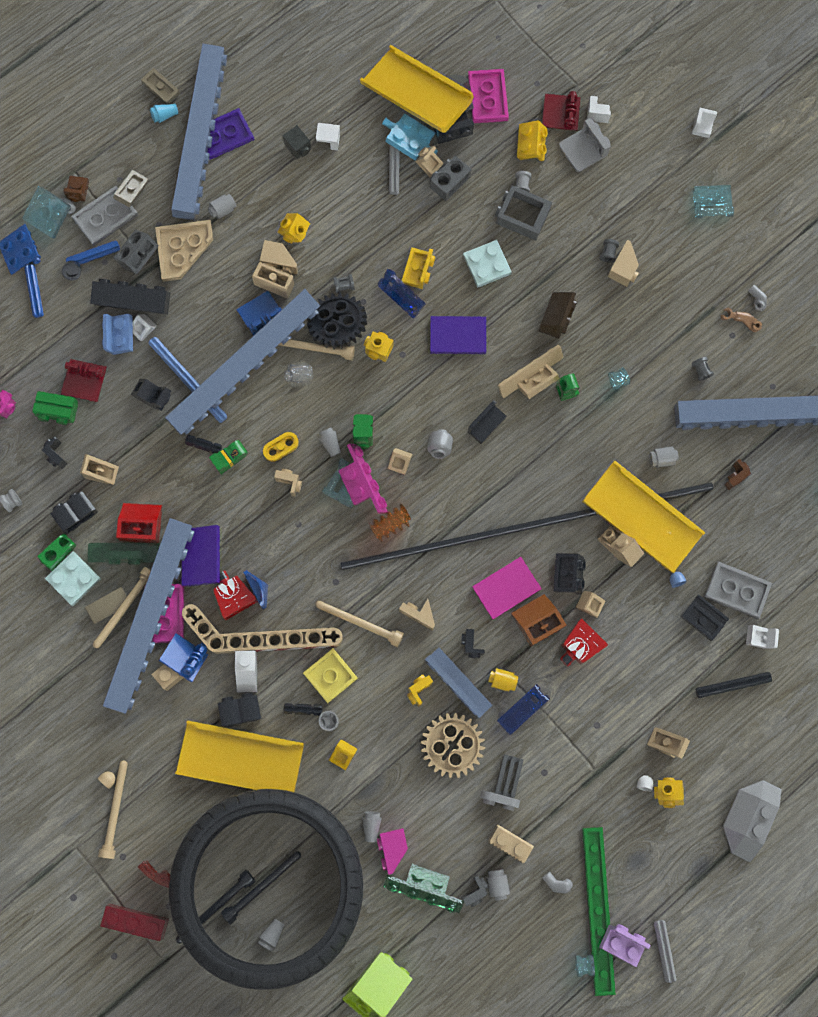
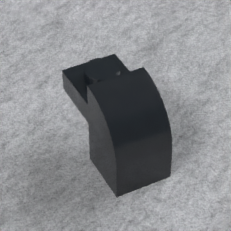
(151, 394)

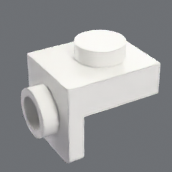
(762, 637)

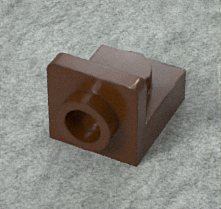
(76, 188)
(741, 473)

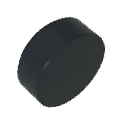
(71, 270)

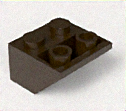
(558, 314)

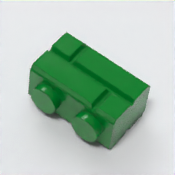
(55, 407)
(363, 430)

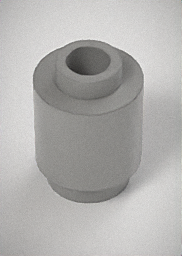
(222, 206)
(663, 457)
(498, 884)

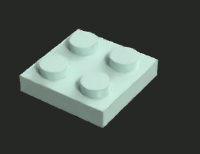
(487, 263)
(73, 578)

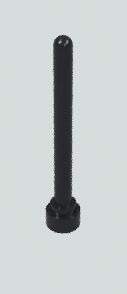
(245, 880)
(232, 912)

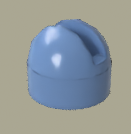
(677, 579)

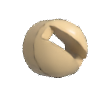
(107, 779)

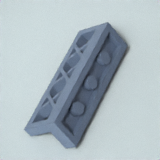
(458, 683)

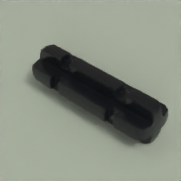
(202, 444)
(303, 709)

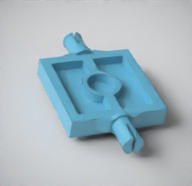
(408, 136)

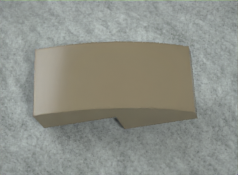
(105, 605)

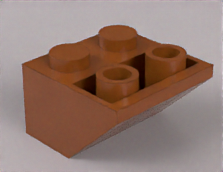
(538, 620)

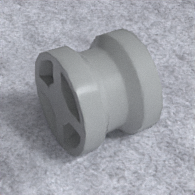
(10, 500)

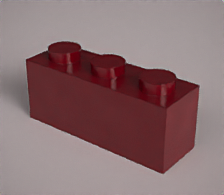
(134, 922)

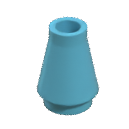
(162, 112)

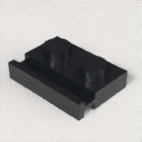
(704, 617)

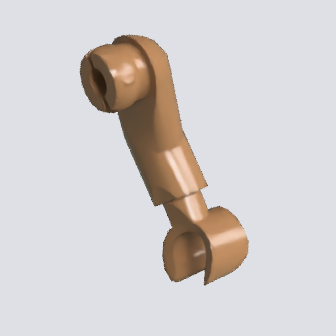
(746, 318)

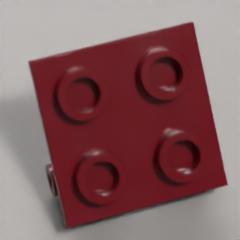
(561, 111)
(83, 380)

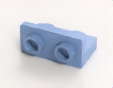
(117, 333)

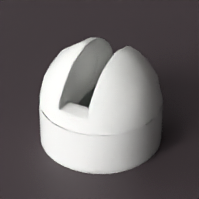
(645, 783)

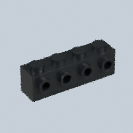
(130, 297)

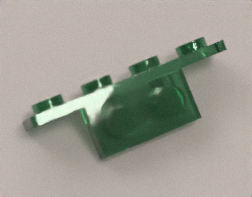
(122, 553)
(425, 886)

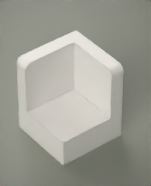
(598, 112)
(704, 122)
(328, 133)

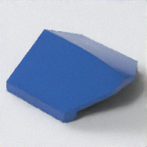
(259, 588)

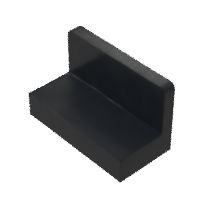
(486, 422)

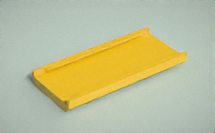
(418, 89)
(643, 516)
(239, 758)

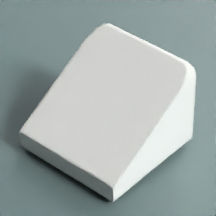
(143, 326)

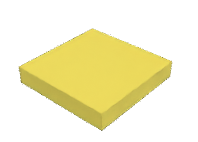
(330, 675)

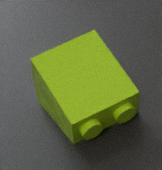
(378, 987)

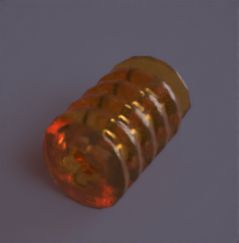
(390, 523)

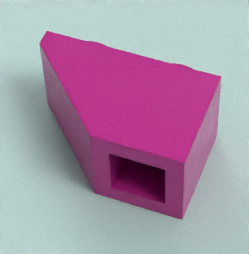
(394, 847)

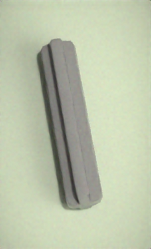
(394, 158)
(665, 951)

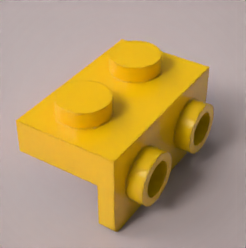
(532, 141)
(417, 268)
(419, 685)

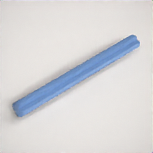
(182, 373)

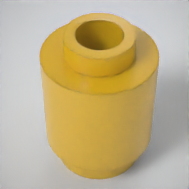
(503, 680)

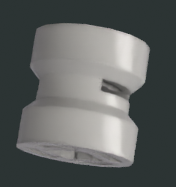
(328, 721)

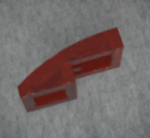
(162, 878)

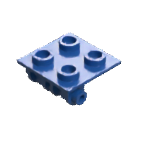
(19, 249)
(259, 312)
(184, 657)

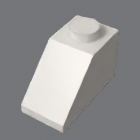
(246, 671)

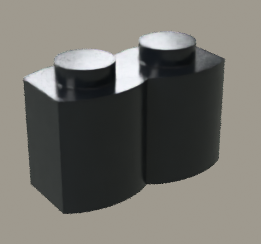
(73, 512)
(239, 710)

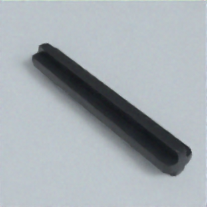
(732, 685)

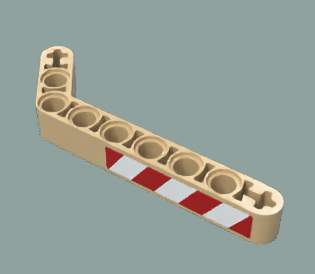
(265, 636)

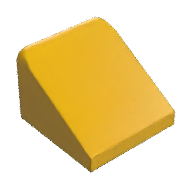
(343, 754)

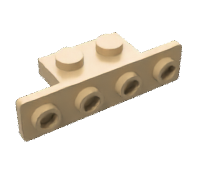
(534, 376)

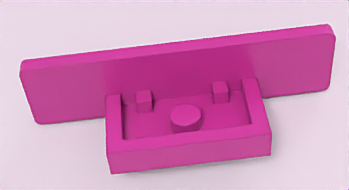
(360, 482)

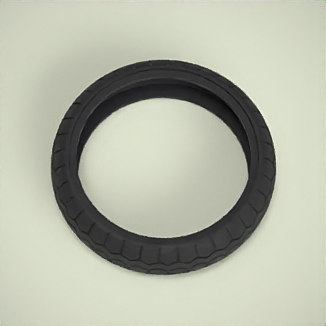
(182, 883)

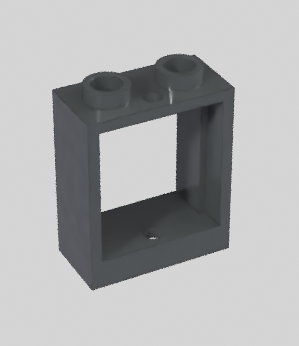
(517, 226)

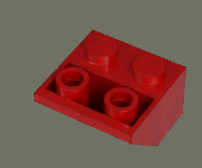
(139, 523)

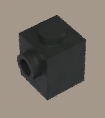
(297, 142)

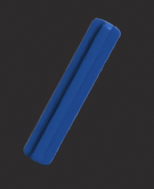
(95, 253)
(33, 289)

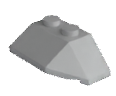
(751, 818)

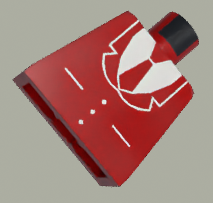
(233, 596)
(581, 644)

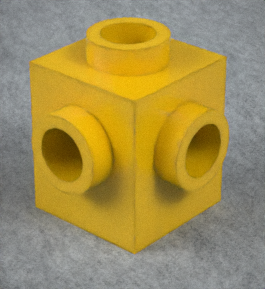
(293, 228)
(378, 346)
(669, 792)

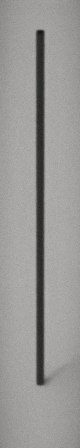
(505, 530)

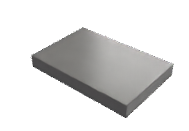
(103, 217)
(738, 590)

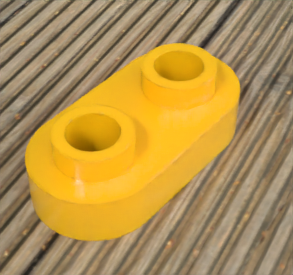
(279, 445)

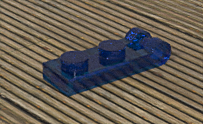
(401, 293)
(522, 710)

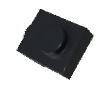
(49, 449)
(468, 640)

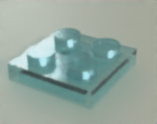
(46, 212)

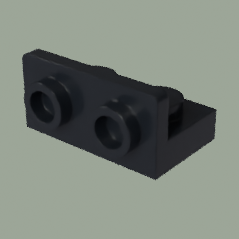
(569, 573)

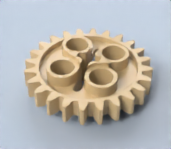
(467, 756)

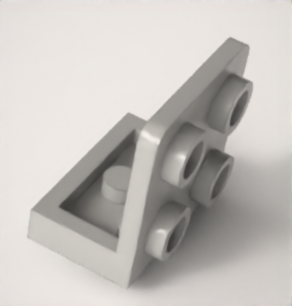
(585, 146)

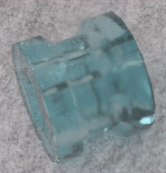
(619, 378)
(584, 965)

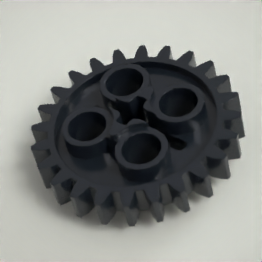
(337, 321)

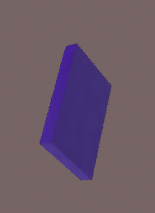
(229, 133)
(457, 335)
(202, 558)

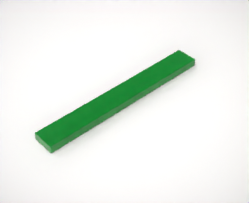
(598, 909)

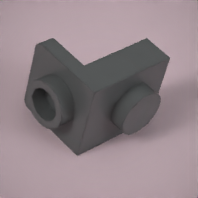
(474, 897)

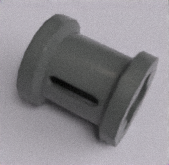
(609, 250)
(344, 283)
(702, 368)

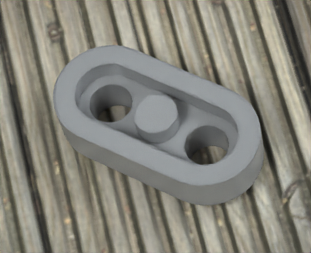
(508, 803)

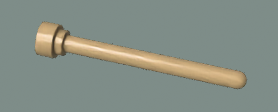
(346, 352)
(144, 575)
(393, 637)
(108, 849)

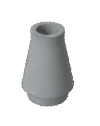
(330, 442)
(371, 824)
(271, 935)

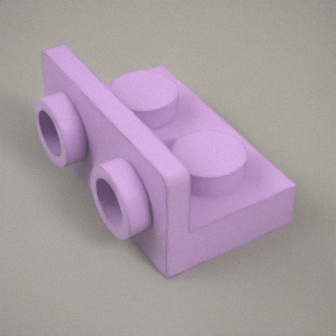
(623, 944)

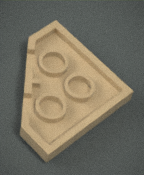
(181, 247)

